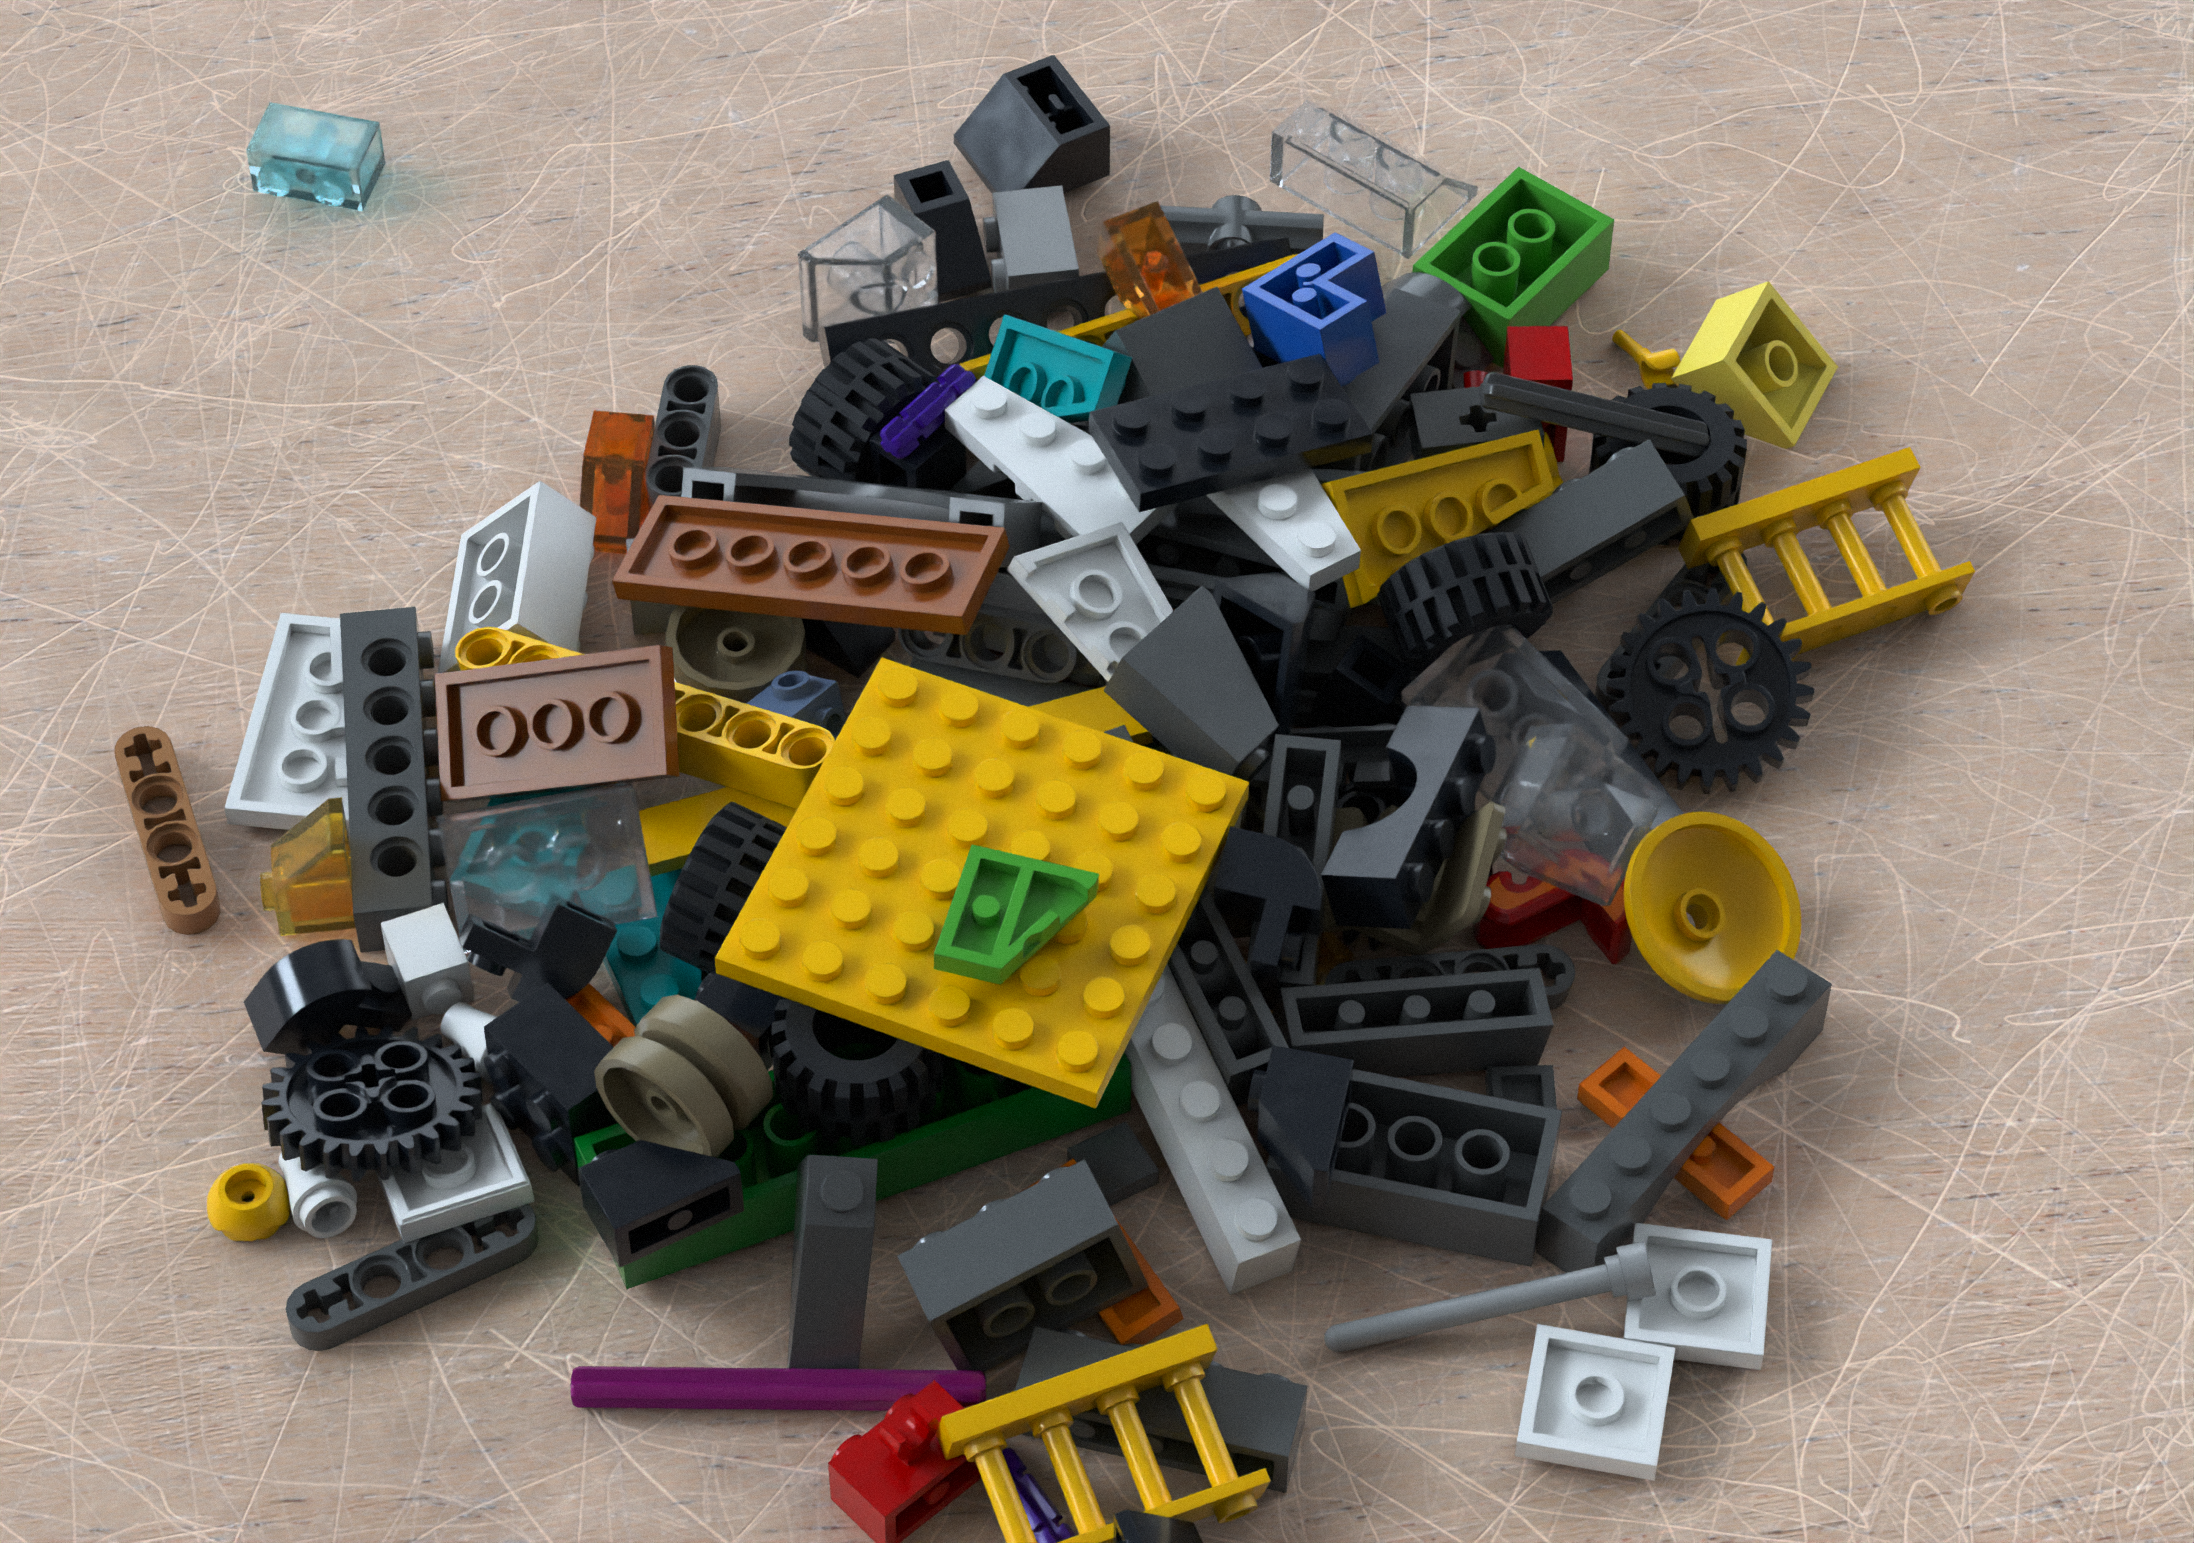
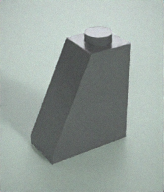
(1197, 691)

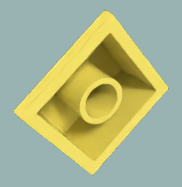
(1759, 364)

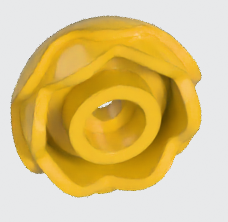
(251, 1219)

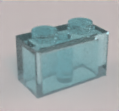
(316, 156)

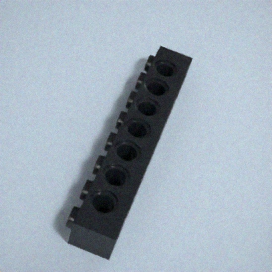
(973, 316)

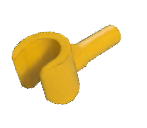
(1653, 367)

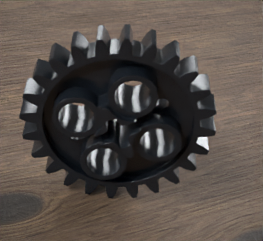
(1764, 680)
(372, 1102)

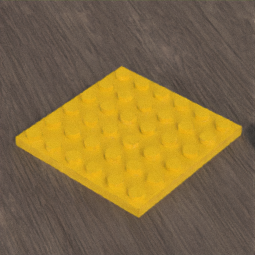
(880, 845)

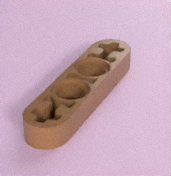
(166, 829)

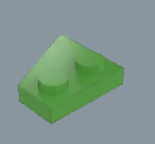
(1007, 912)

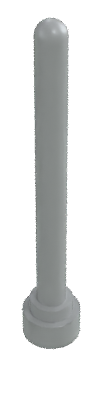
(1622, 1274)

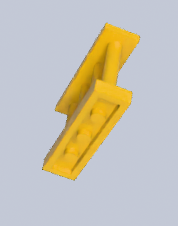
(1830, 504)
(1114, 1389)

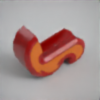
(1535, 909)

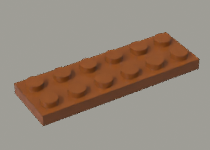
(812, 564)

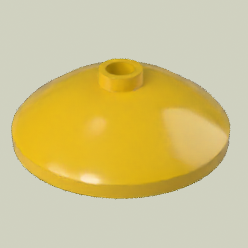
(1732, 890)

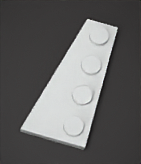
(1046, 461)
(1294, 526)
(1095, 592)
(296, 729)

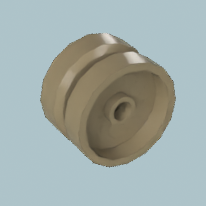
(733, 650)
(684, 1079)

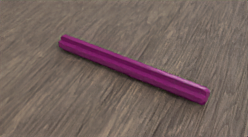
(764, 1387)

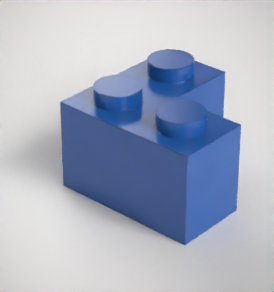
(1319, 306)

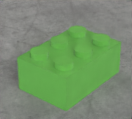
(1521, 257)

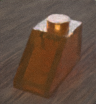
(1145, 261)
(615, 476)

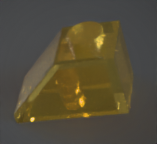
(311, 874)

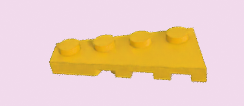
(1434, 501)

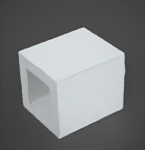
(428, 961)

